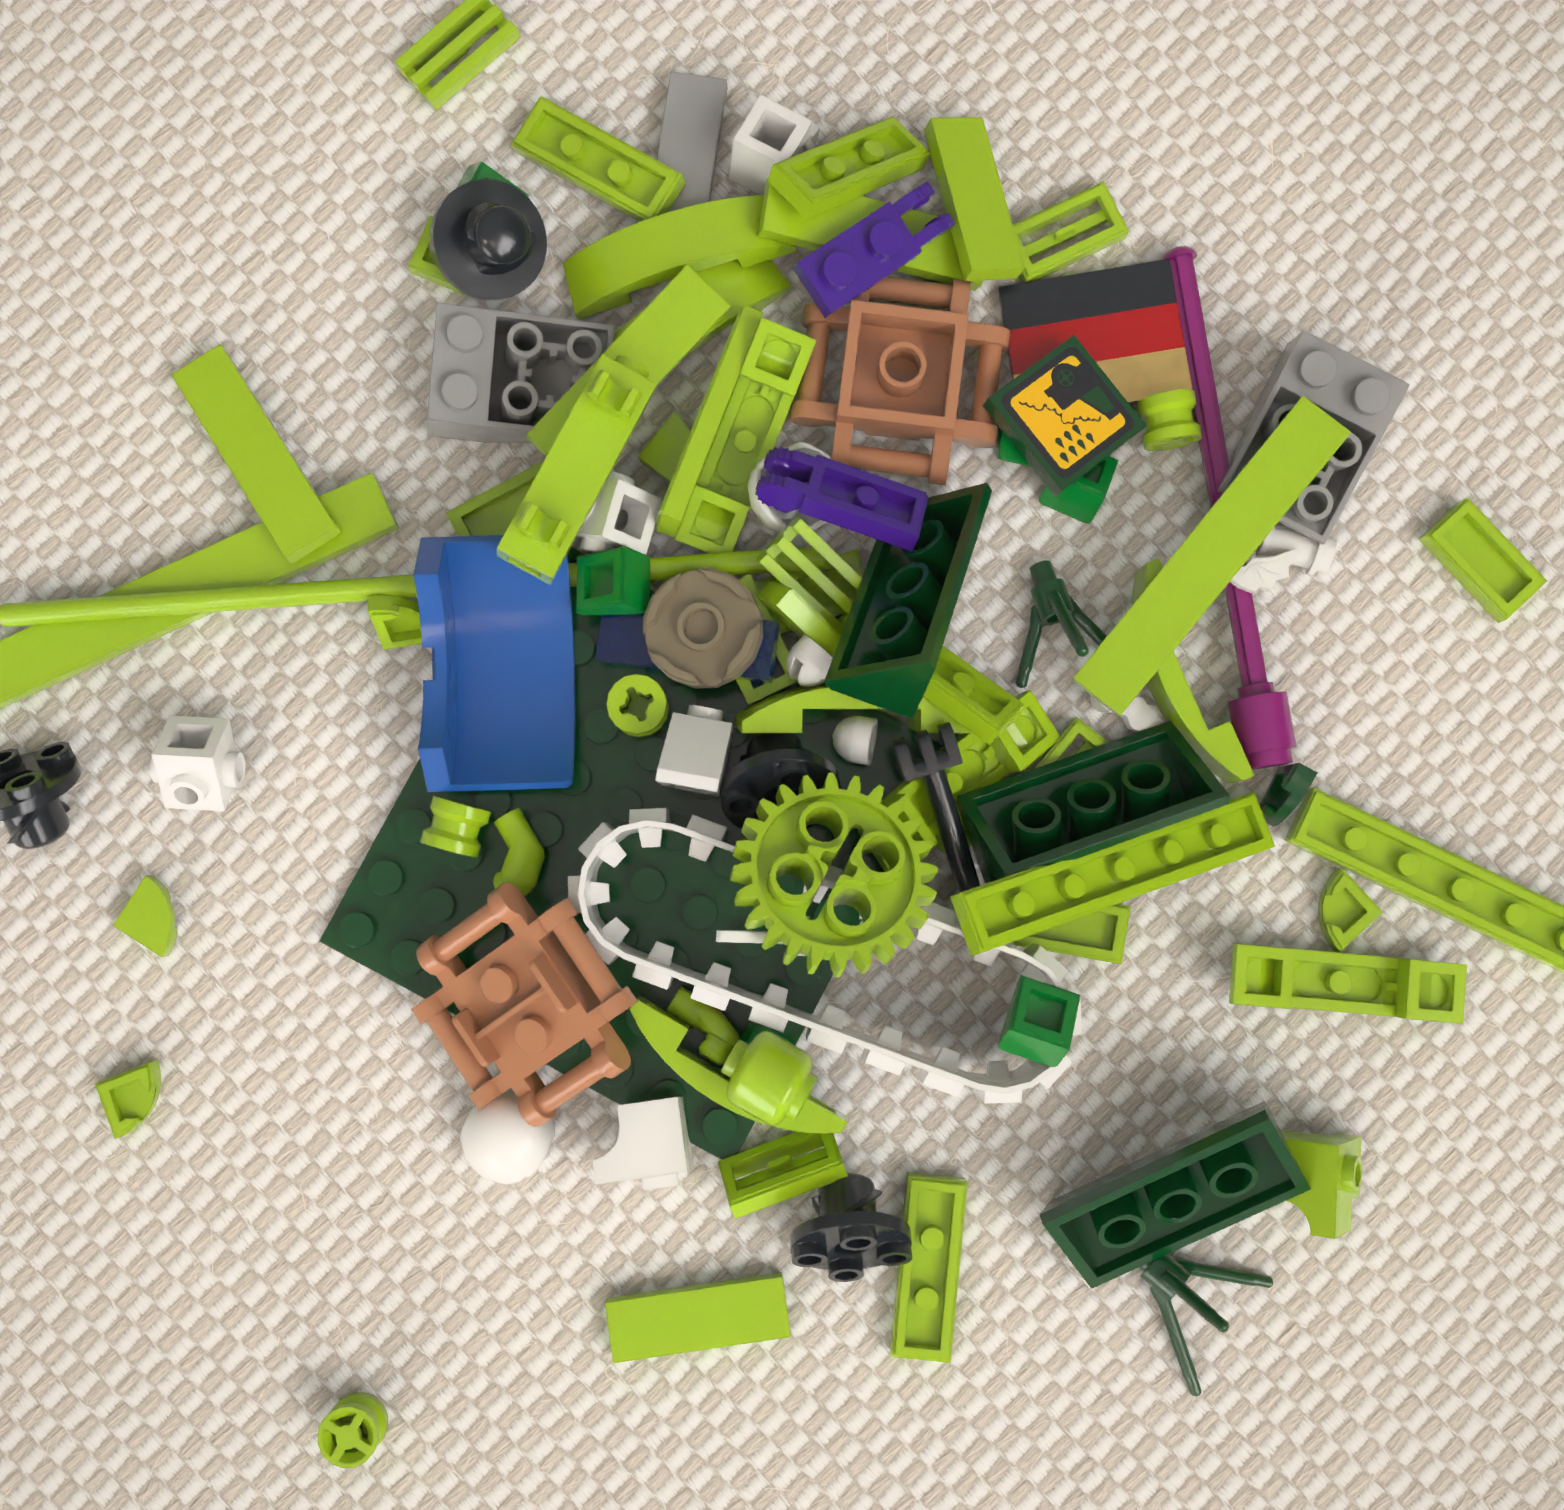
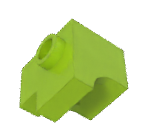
(1335, 1176)

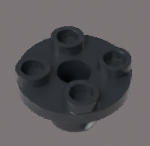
(488, 240)
(768, 763)
(32, 792)
(850, 1232)

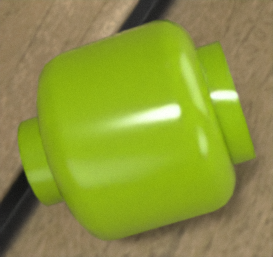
(769, 1078)

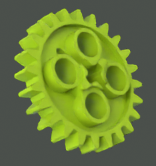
(884, 900)

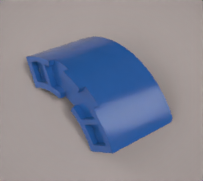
(499, 670)

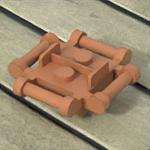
(902, 376)
(524, 1004)

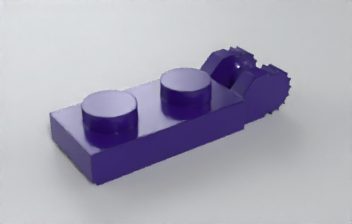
(867, 252)
(842, 496)

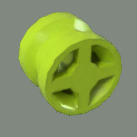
(1169, 420)
(643, 715)
(455, 827)
(342, 1440)

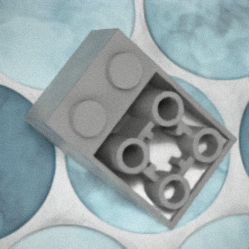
(504, 370)
(1349, 392)

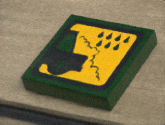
(1064, 415)

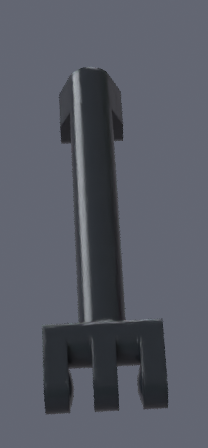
(931, 768)

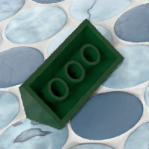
(907, 606)
(1088, 802)
(1175, 1196)

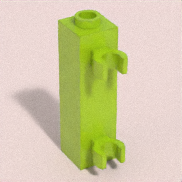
(577, 467)

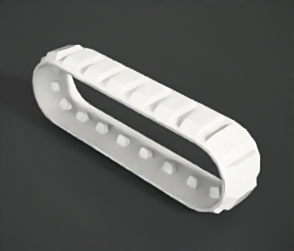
(770, 1010)

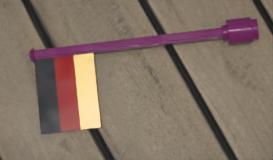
(1151, 339)

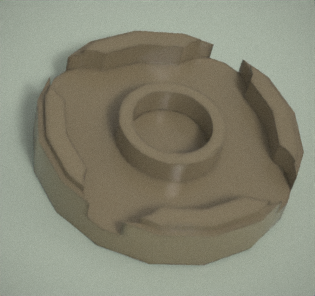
(718, 638)

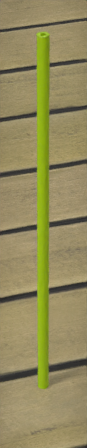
(327, 592)

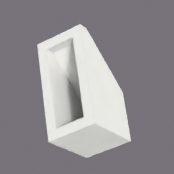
(696, 751)

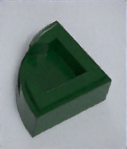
(1286, 792)

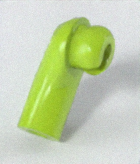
(524, 854)
(708, 1020)

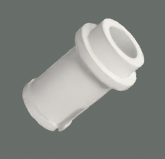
(1311, 553)

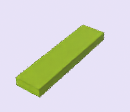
(785, 224)
(654, 340)
(707, 421)
(256, 454)

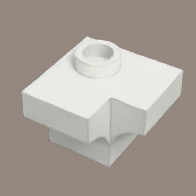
(766, 138)
(649, 1145)

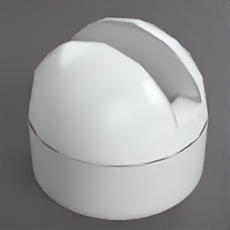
(808, 662)
(856, 739)

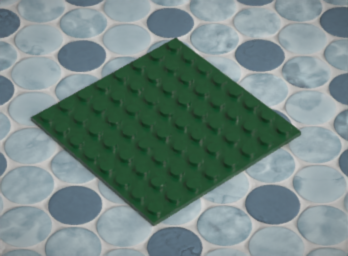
(659, 893)

